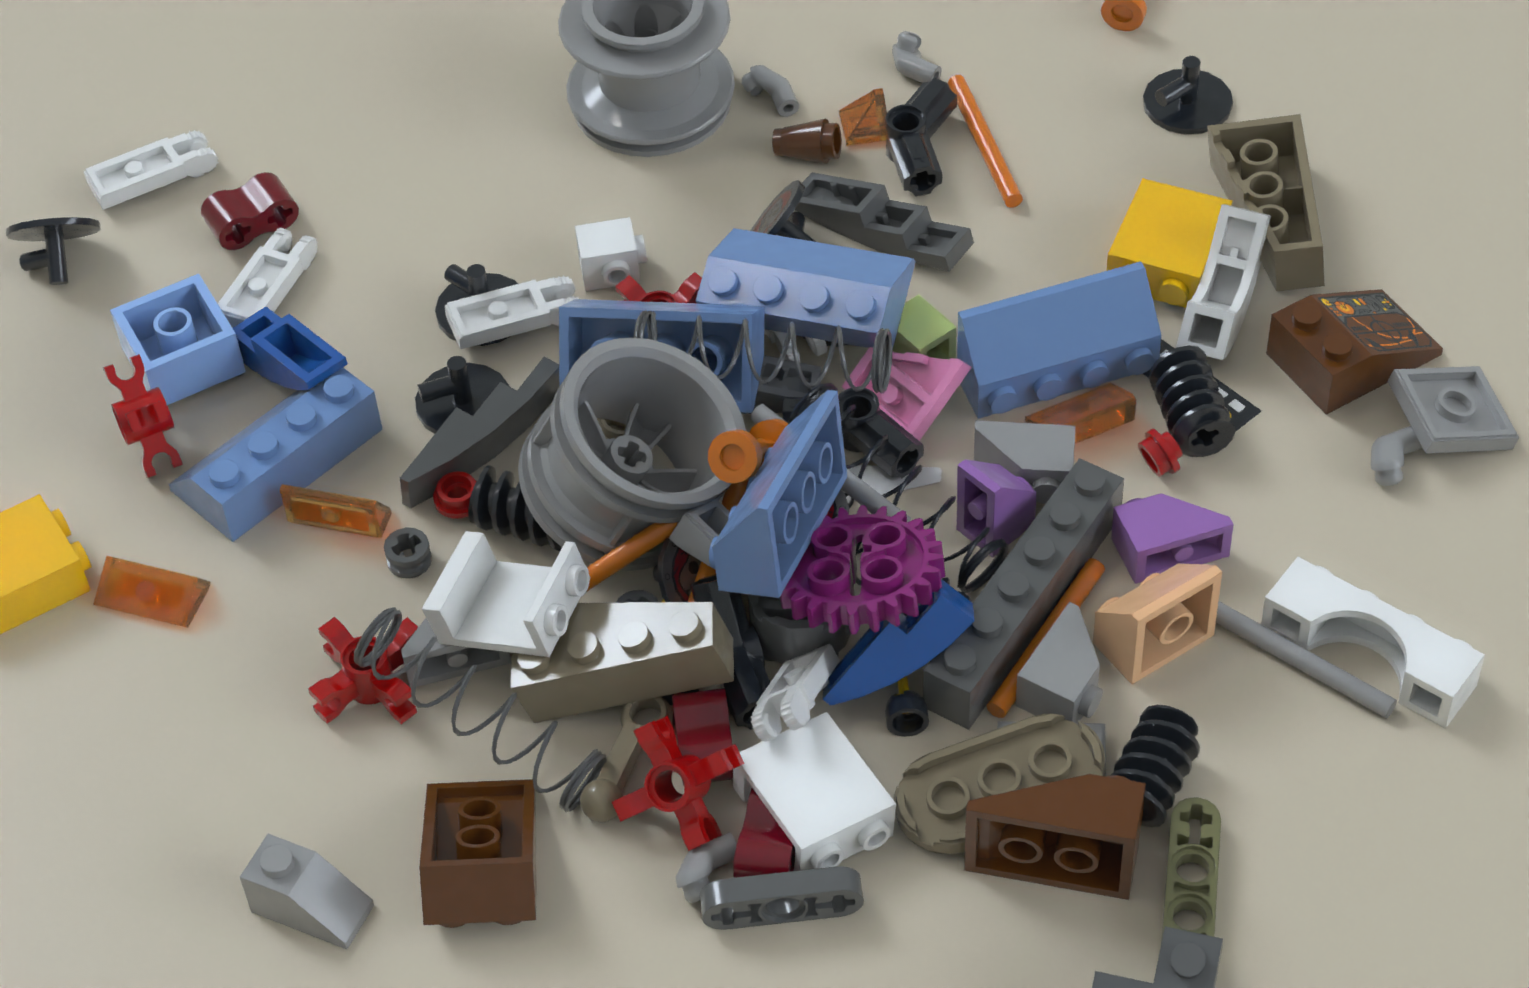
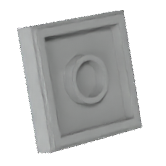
(1453, 409)

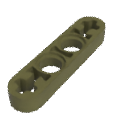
(1188, 895)

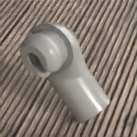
(909, 60)
(776, 85)
(1389, 453)
(700, 863)

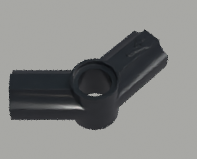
(909, 135)
(867, 426)
(749, 661)

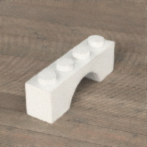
(1321, 609)

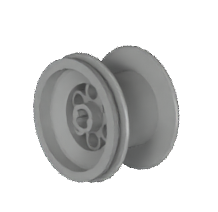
(647, 72)

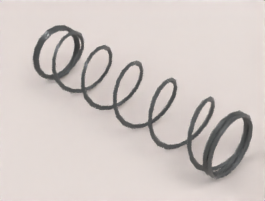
(879, 371)
(594, 759)

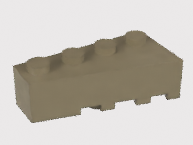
(1268, 172)
(625, 656)

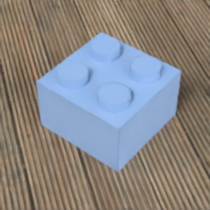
(179, 339)

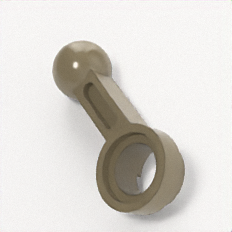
(598, 794)

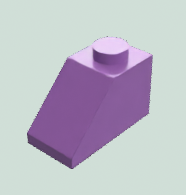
(992, 499)
(1168, 531)

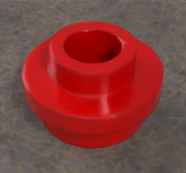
(1160, 452)
(453, 494)

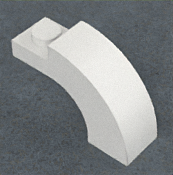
(1227, 282)

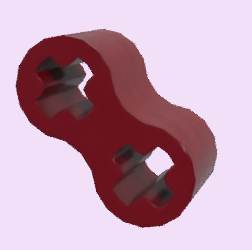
(249, 211)
(703, 724)
(762, 843)

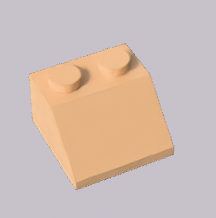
(1159, 619)

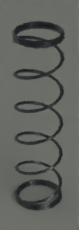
(966, 569)

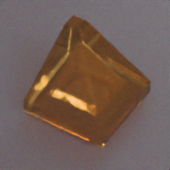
(865, 119)

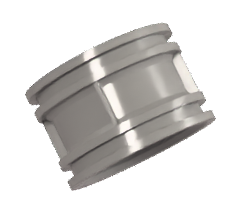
(607, 488)

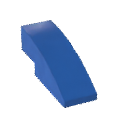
(286, 350)
(899, 650)

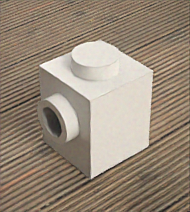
(609, 253)

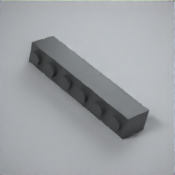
(1023, 593)

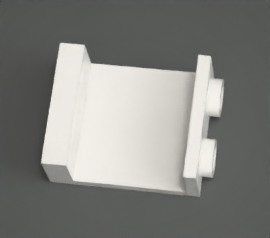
(504, 603)
(818, 793)

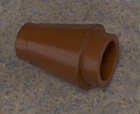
(809, 141)

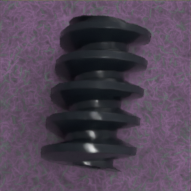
(1191, 401)
(504, 509)
(1160, 757)

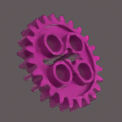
(897, 571)

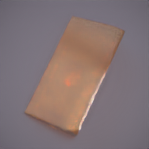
(1090, 412)
(335, 511)
(150, 591)

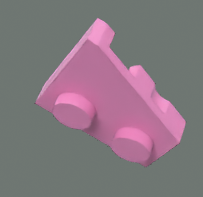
(916, 387)

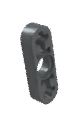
(781, 898)

